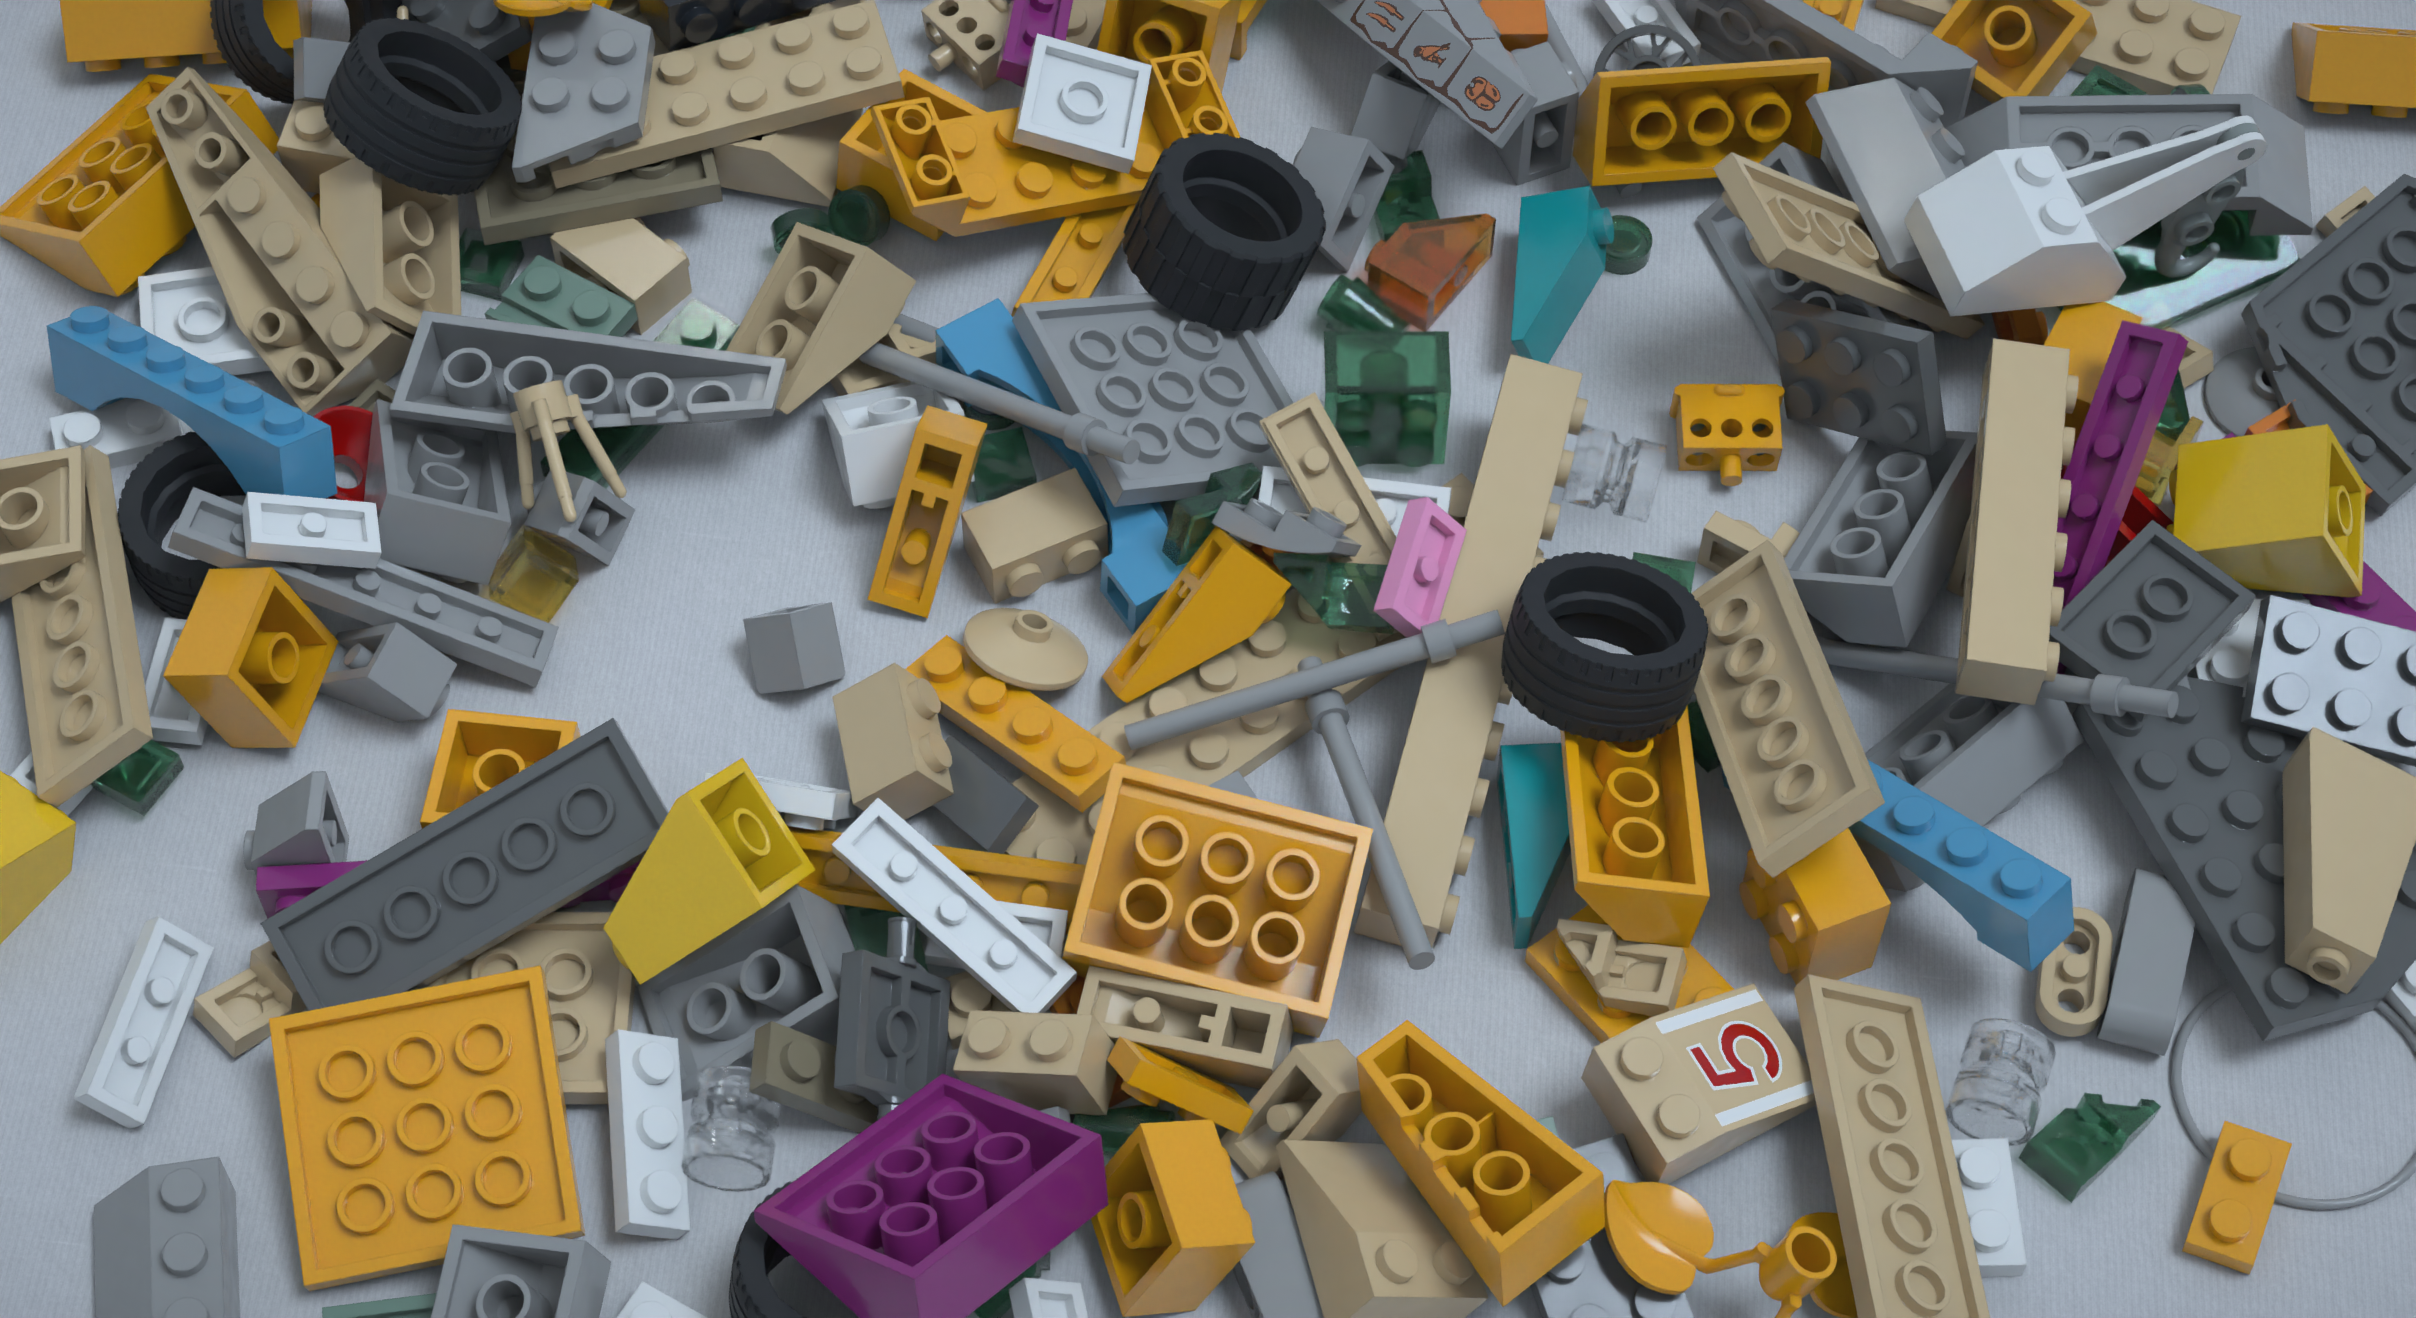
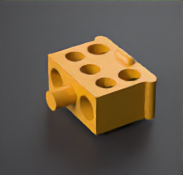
(1728, 436)

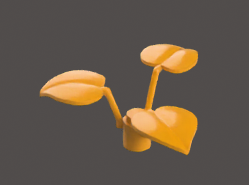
(1666, 1234)

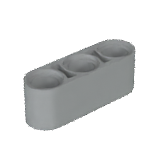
(2147, 966)
(1276, 1268)

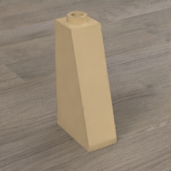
(2344, 855)

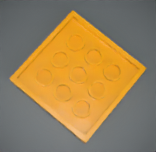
(422, 1121)

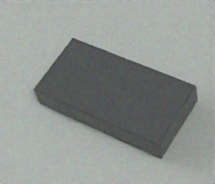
(984, 800)

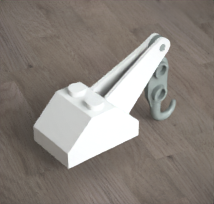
(2042, 236)

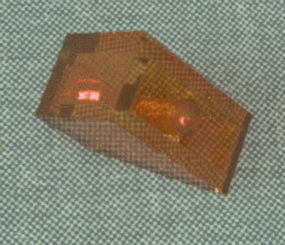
(1429, 264)

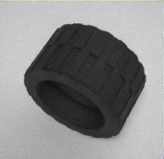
(1223, 231)

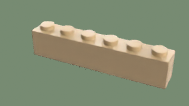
(2014, 523)

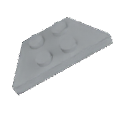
(582, 87)

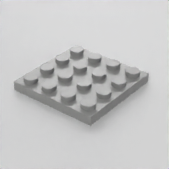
(1161, 380)

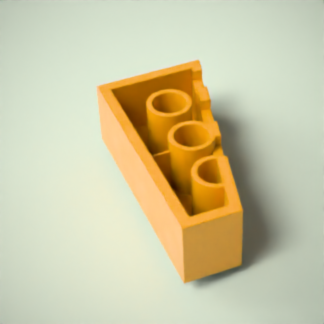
(1480, 1161)

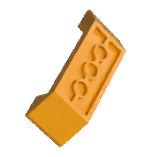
(976, 180)

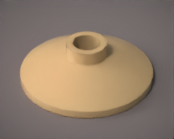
(1025, 649)

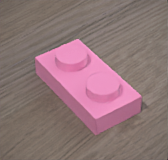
(1420, 567)

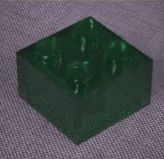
(1388, 394)

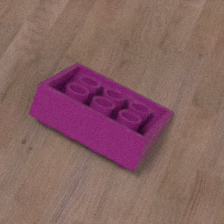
(939, 1202)

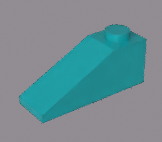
(1556, 266)
(1532, 830)

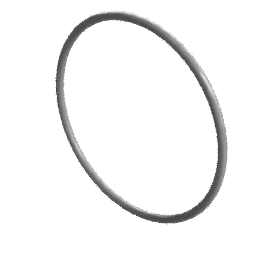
(2316, 1204)

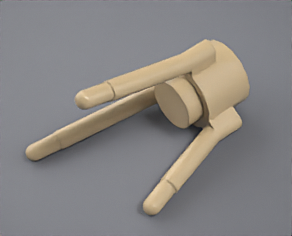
(545, 413)

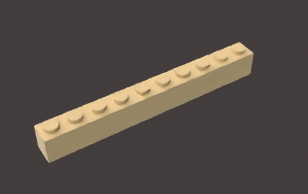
(1459, 696)

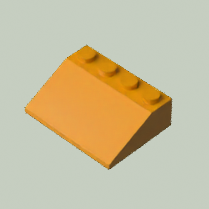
(111, 196)
(1218, 893)

